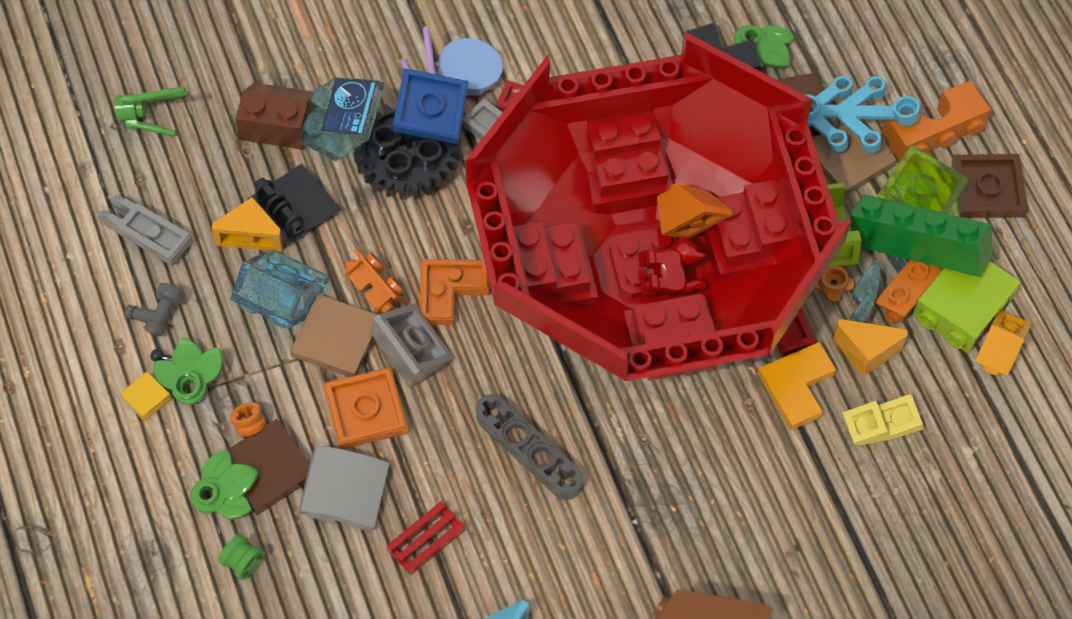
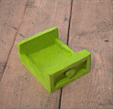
(964, 304)

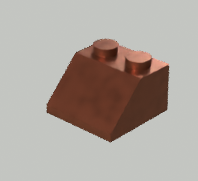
(273, 115)

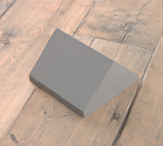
(410, 343)

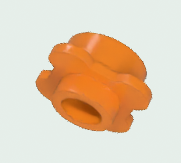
(838, 275)

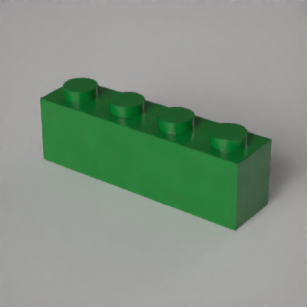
(923, 235)

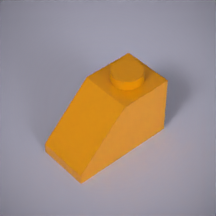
(1002, 343)

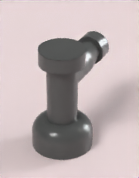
(154, 320)

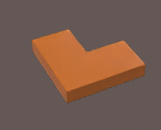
(443, 280)

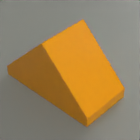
(248, 229)
(868, 343)

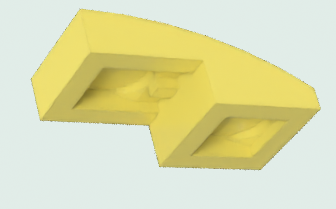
(883, 422)

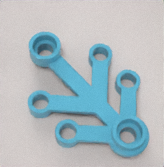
(852, 110)

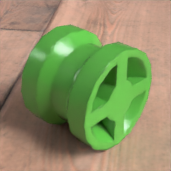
(241, 556)

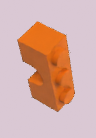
(962, 114)

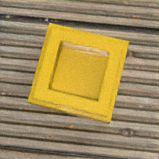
(145, 396)

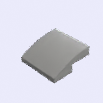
(344, 487)

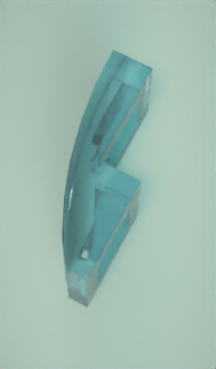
(866, 292)

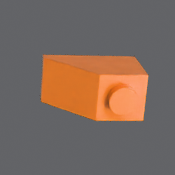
(689, 210)

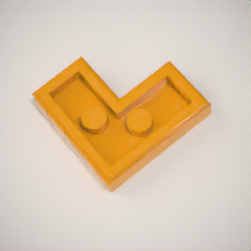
(789, 381)

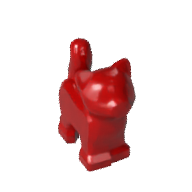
(668, 269)

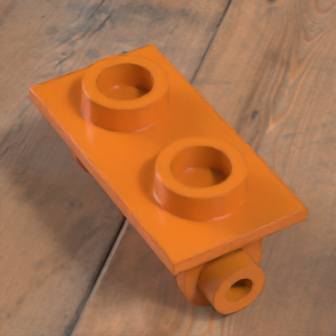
(367, 272)
(906, 290)

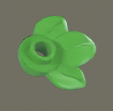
(769, 43)
(187, 367)
(228, 486)

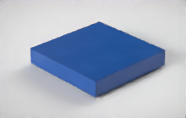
(430, 106)

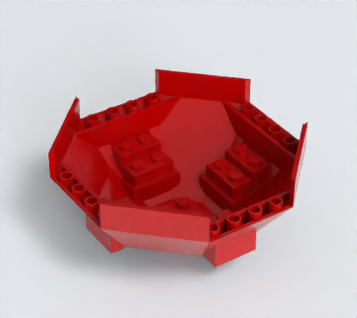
(572, 194)

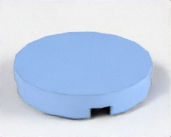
(473, 62)

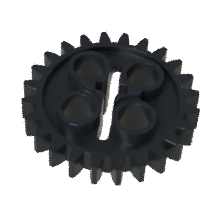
(404, 151)

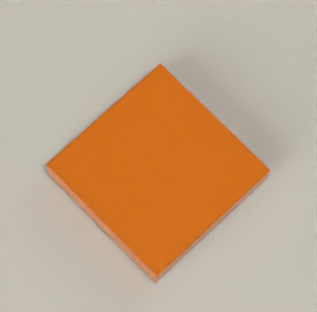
(365, 408)

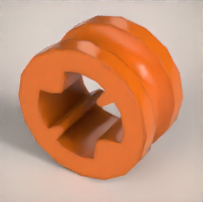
(247, 419)

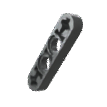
(525, 449)

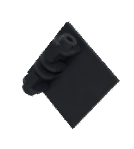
(295, 202)

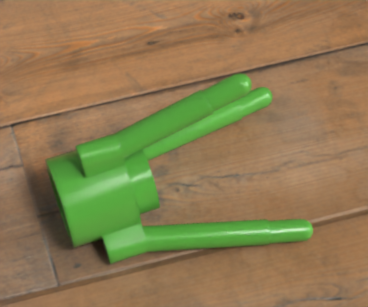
(133, 107)

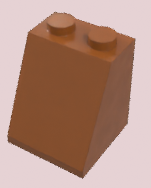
(697, 605)

